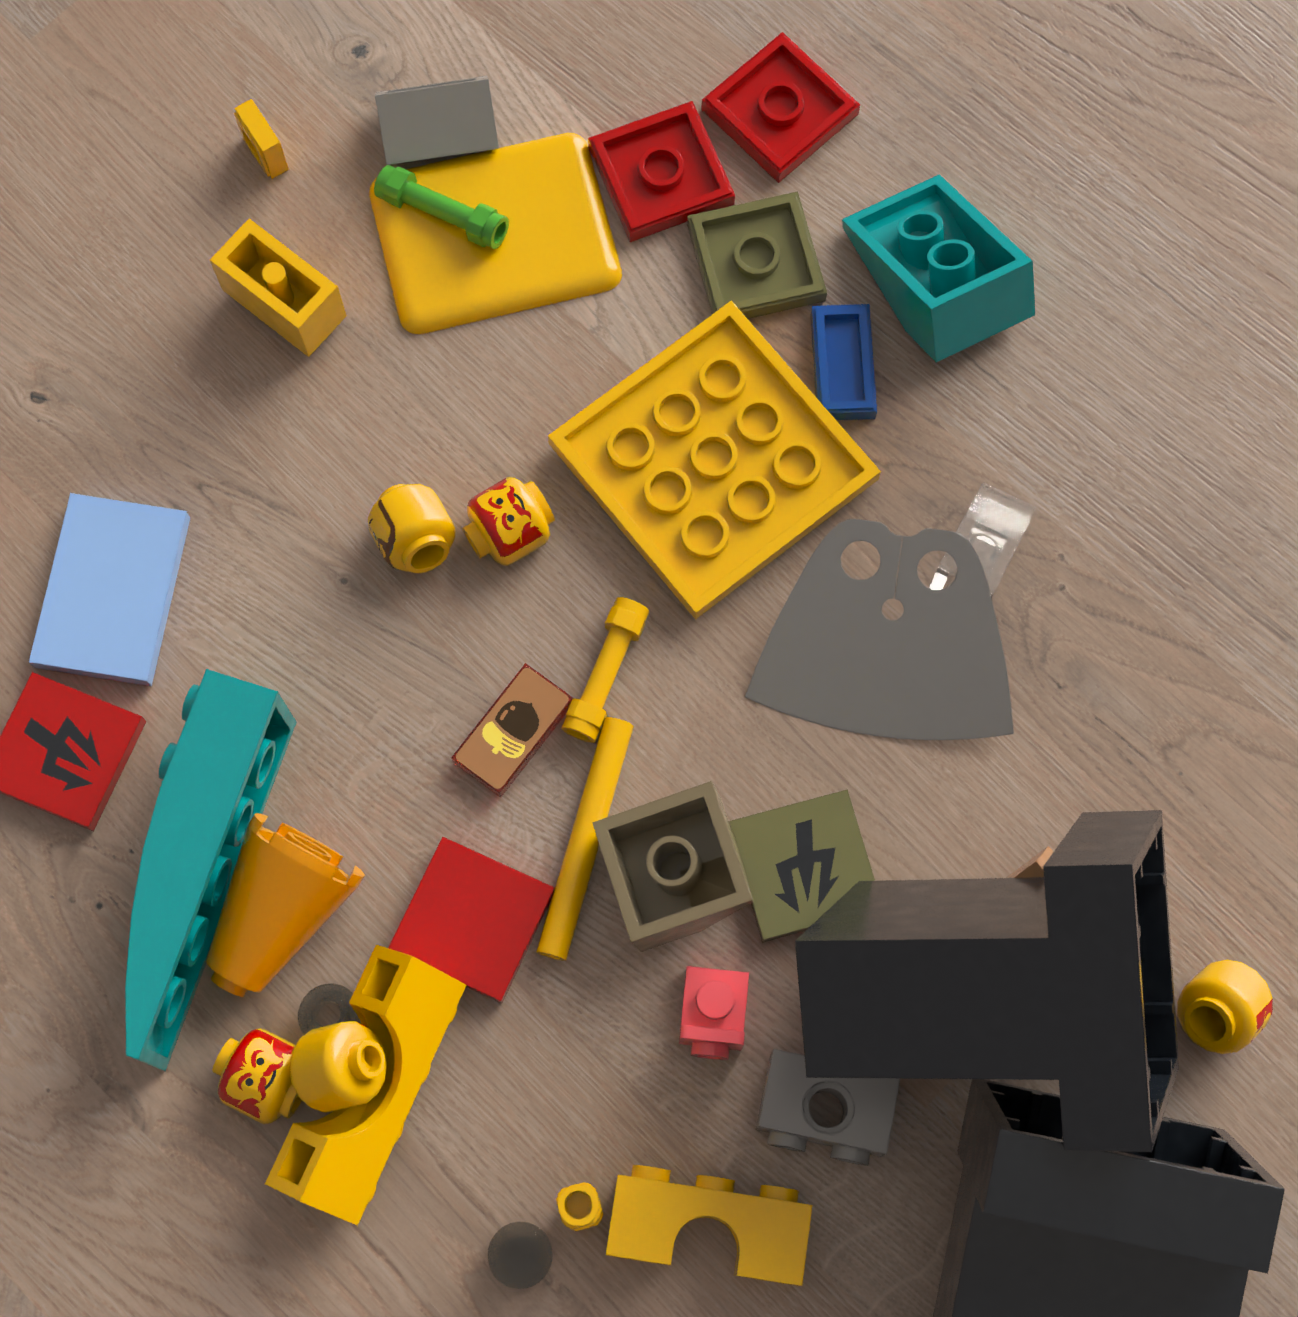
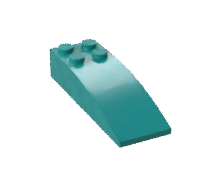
(206, 799)

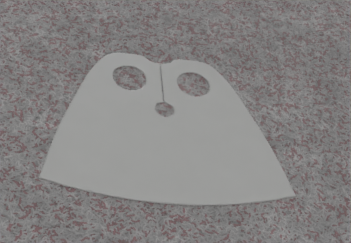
(911, 678)

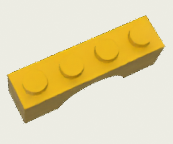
(342, 1155)

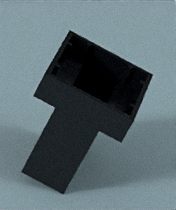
(1011, 981)
(1100, 1228)

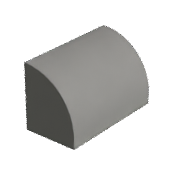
(436, 120)

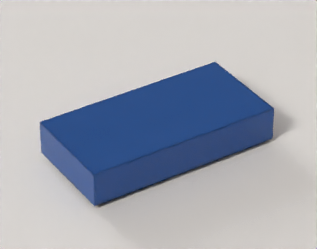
(844, 360)

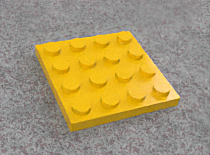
(713, 459)

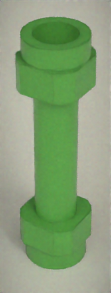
(482, 225)

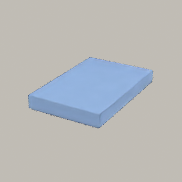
(110, 589)

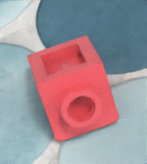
(713, 1012)

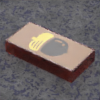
(512, 730)

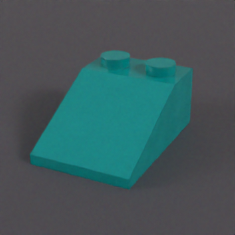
(943, 267)

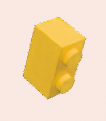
(278, 287)

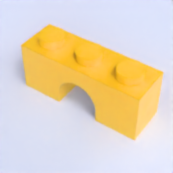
(767, 1229)

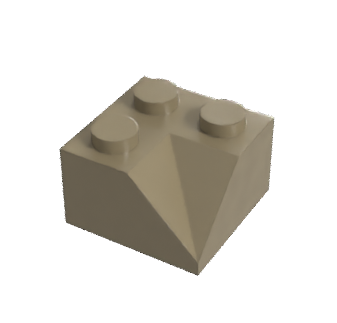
(673, 866)

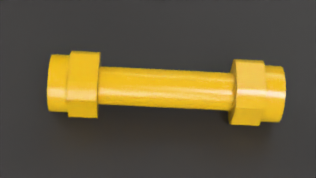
(587, 714)
(579, 1206)

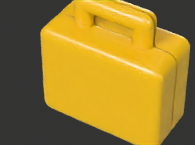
(551, 254)

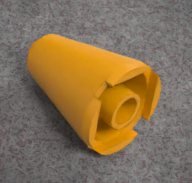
(274, 904)

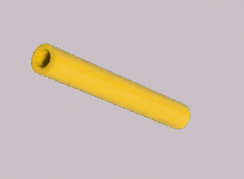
(583, 842)

